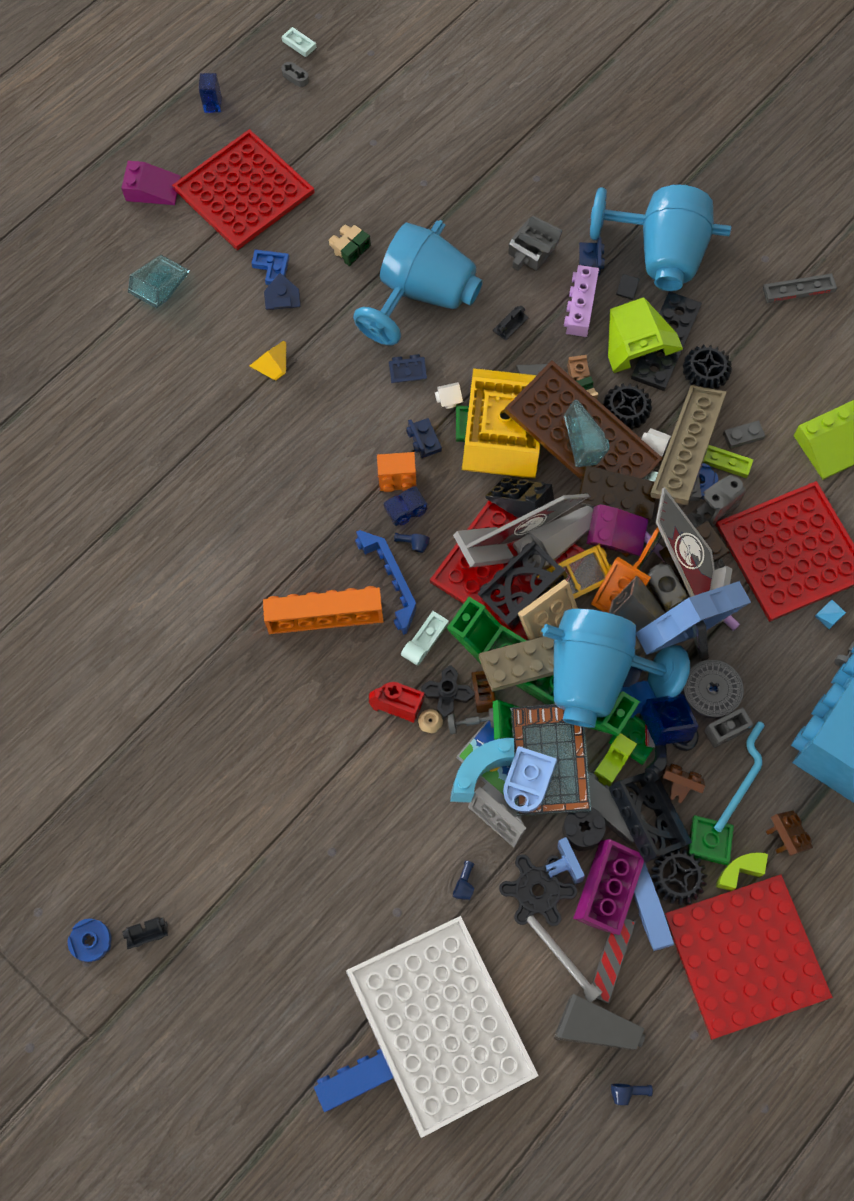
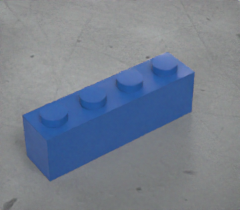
(353, 1081)

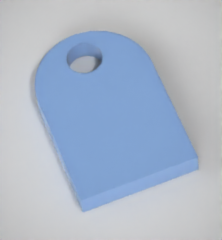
(529, 778)

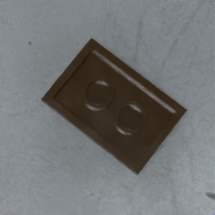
(711, 538)

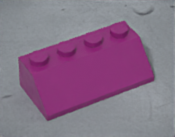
(609, 887)

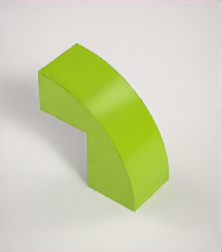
(614, 760)
(750, 864)

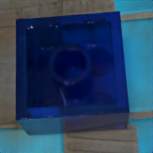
(669, 719)

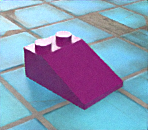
(149, 184)
(617, 530)

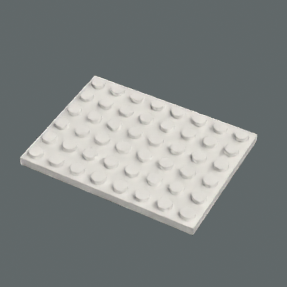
(441, 1025)

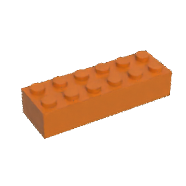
(323, 610)

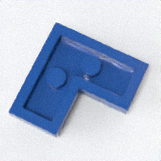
(272, 262)

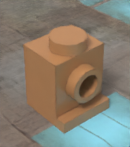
(578, 367)

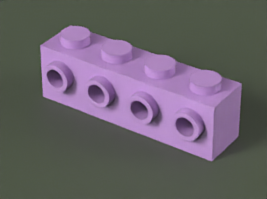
(582, 300)

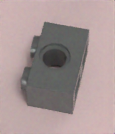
(728, 727)

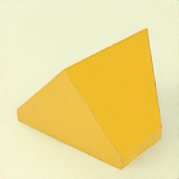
(272, 362)

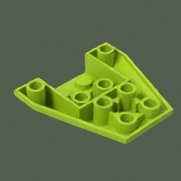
(636, 331)

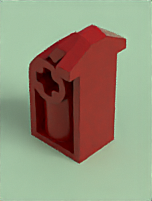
(397, 700)

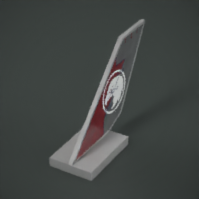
(490, 546)
(689, 549)

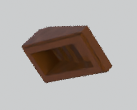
(483, 703)

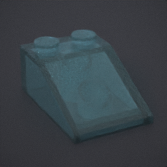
(156, 280)
(585, 436)

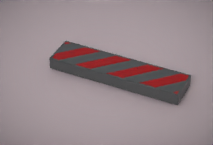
(612, 960)

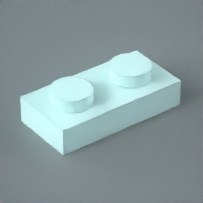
(299, 42)

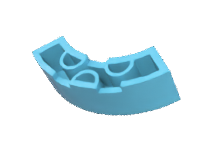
(482, 759)

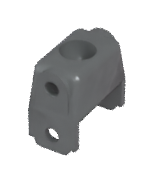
(722, 499)
(666, 586)

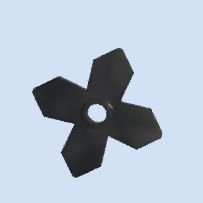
(456, 692)

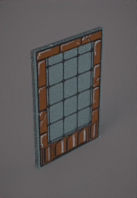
(545, 732)

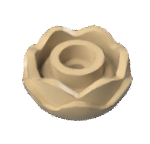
(430, 727)

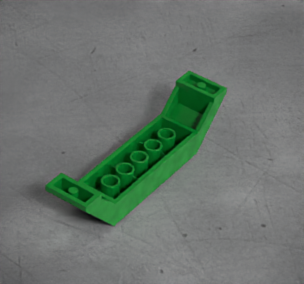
(482, 632)

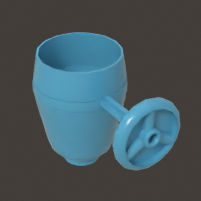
(674, 231)
(423, 269)
(594, 659)

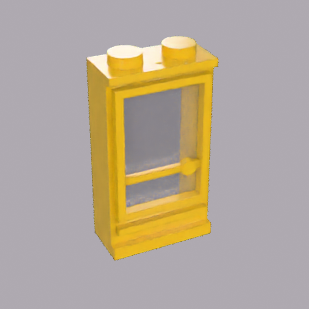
(585, 570)

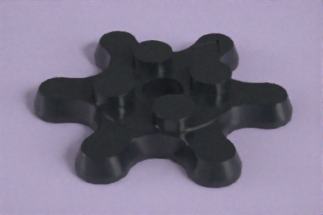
(528, 902)

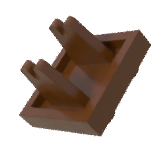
(683, 781)
(791, 832)

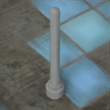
(590, 991)

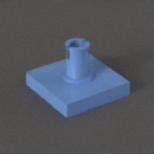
(567, 862)

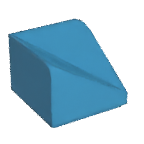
(830, 614)

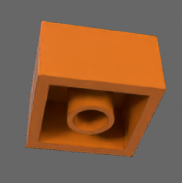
(396, 471)

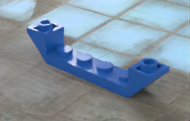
(370, 543)

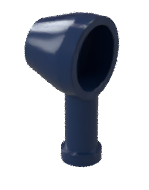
(418, 542)
(463, 889)
(623, 1092)

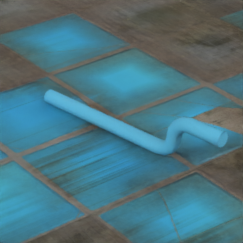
(747, 781)

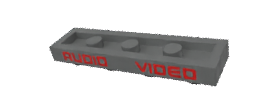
(799, 288)

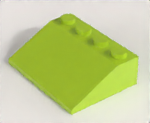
(829, 440)

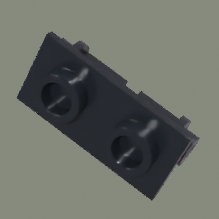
(511, 322)
(154, 930)

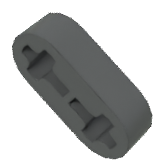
(293, 75)

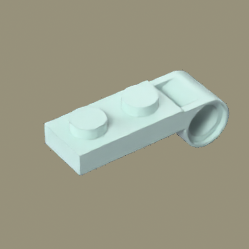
(425, 638)

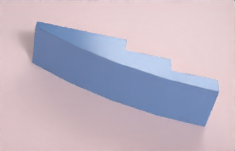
(651, 912)

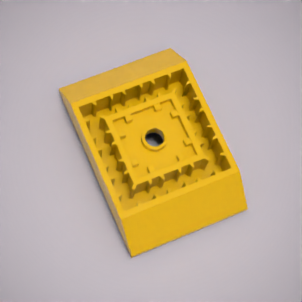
(493, 442)

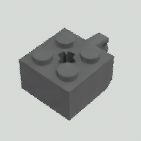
(526, 253)

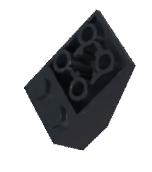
(520, 496)

